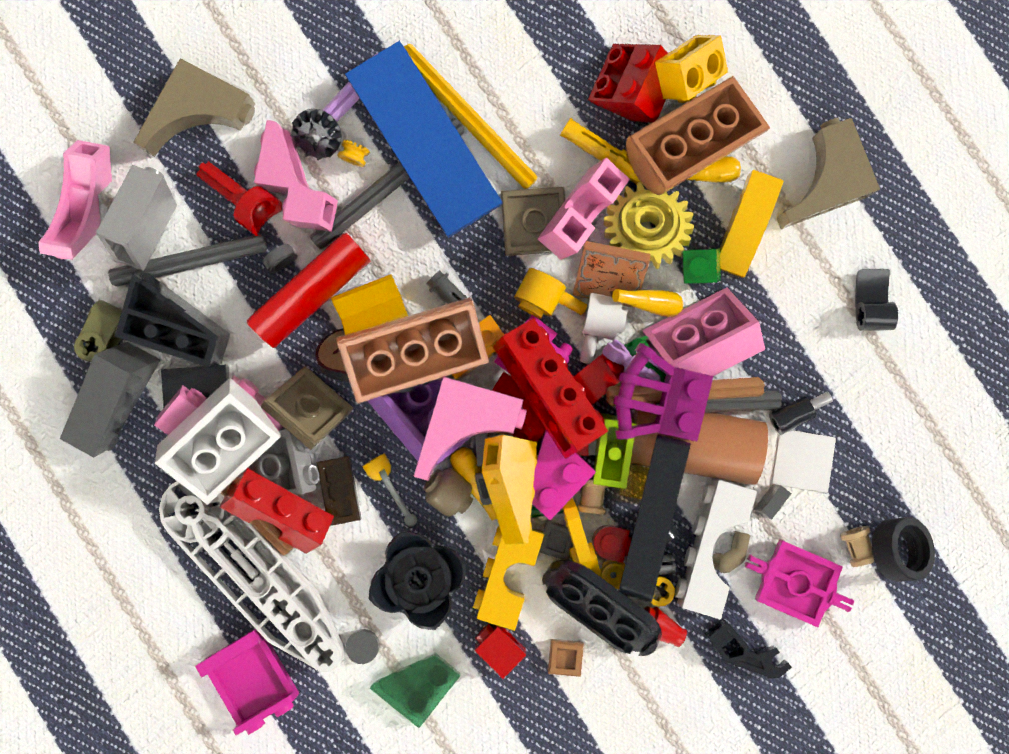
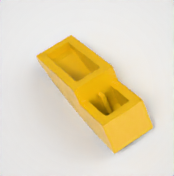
(749, 222)

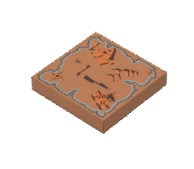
(609, 268)

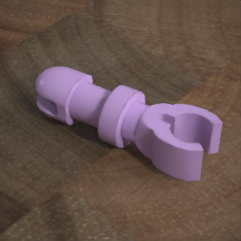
(619, 354)

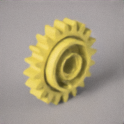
(662, 210)

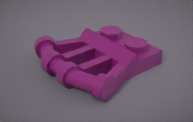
(680, 405)

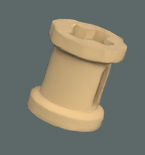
(592, 498)
(858, 545)

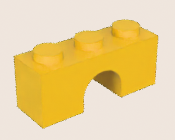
(498, 602)

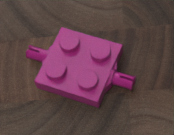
(799, 583)

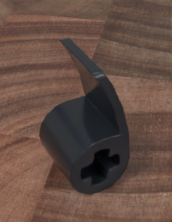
(872, 303)

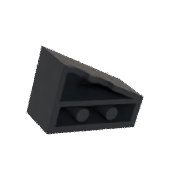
(169, 324)

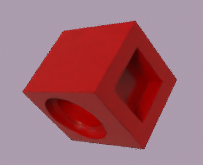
(499, 649)

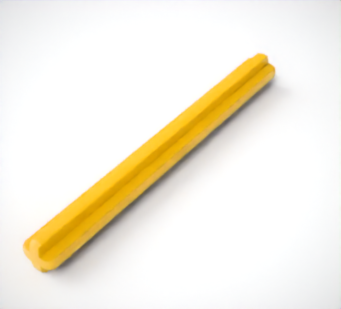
(472, 121)

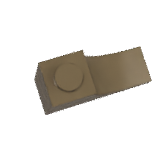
(191, 100)
(840, 176)

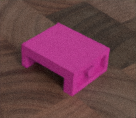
(250, 681)

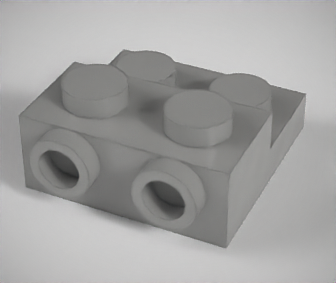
(288, 465)

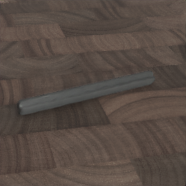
(366, 201)

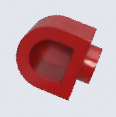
(611, 542)

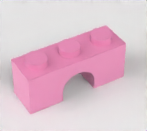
(573, 220)

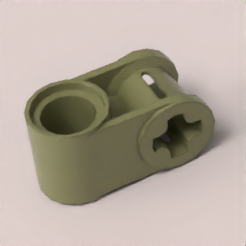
(98, 330)

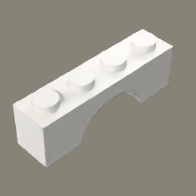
(724, 507)

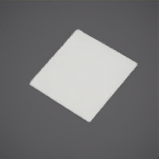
(804, 461)

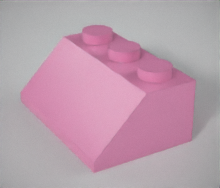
(708, 335)

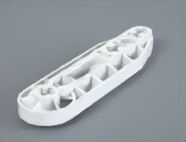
(265, 590)

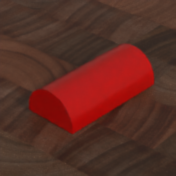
(308, 290)

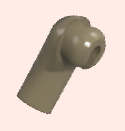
(735, 556)

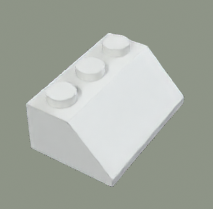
(217, 442)

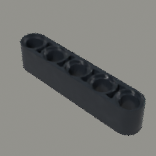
(654, 518)

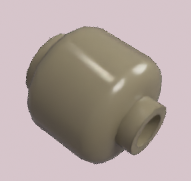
(448, 492)

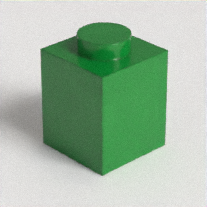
(701, 266)

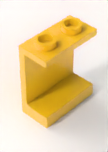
(370, 305)

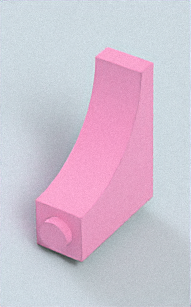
(462, 413)

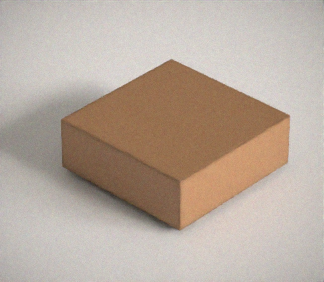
(565, 657)

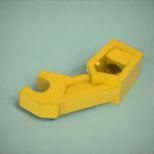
(582, 551)

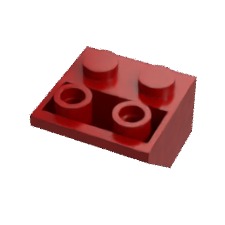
(630, 82)

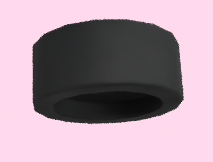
(919, 545)

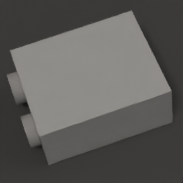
(137, 217)

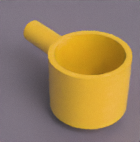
(541, 294)

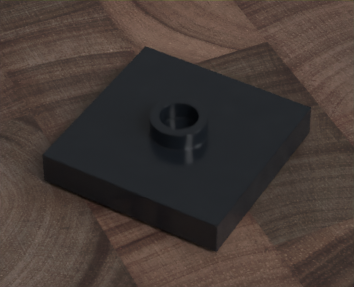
(200, 378)

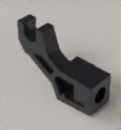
(757, 661)

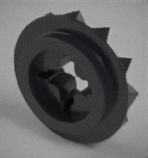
(324, 125)

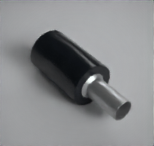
(798, 412)

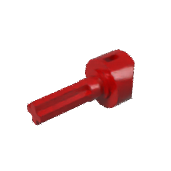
(252, 206)

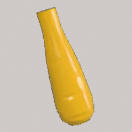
(722, 171)
(654, 301)
(465, 464)

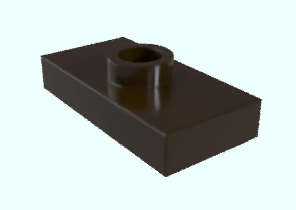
(339, 490)

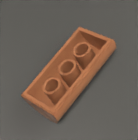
(694, 136)
(413, 350)
(725, 450)

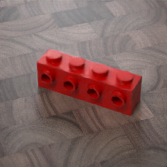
(550, 387)

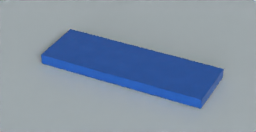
(424, 139)

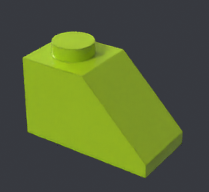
(612, 456)

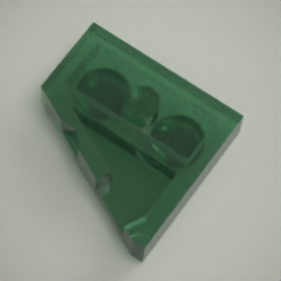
(417, 687)

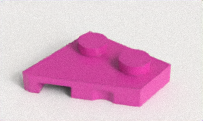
(557, 478)

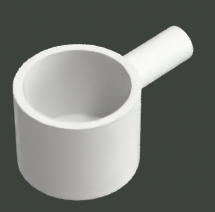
(603, 320)

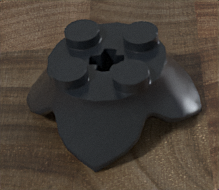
(423, 605)

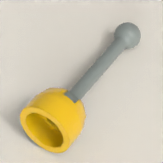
(378, 470)

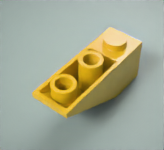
(509, 479)

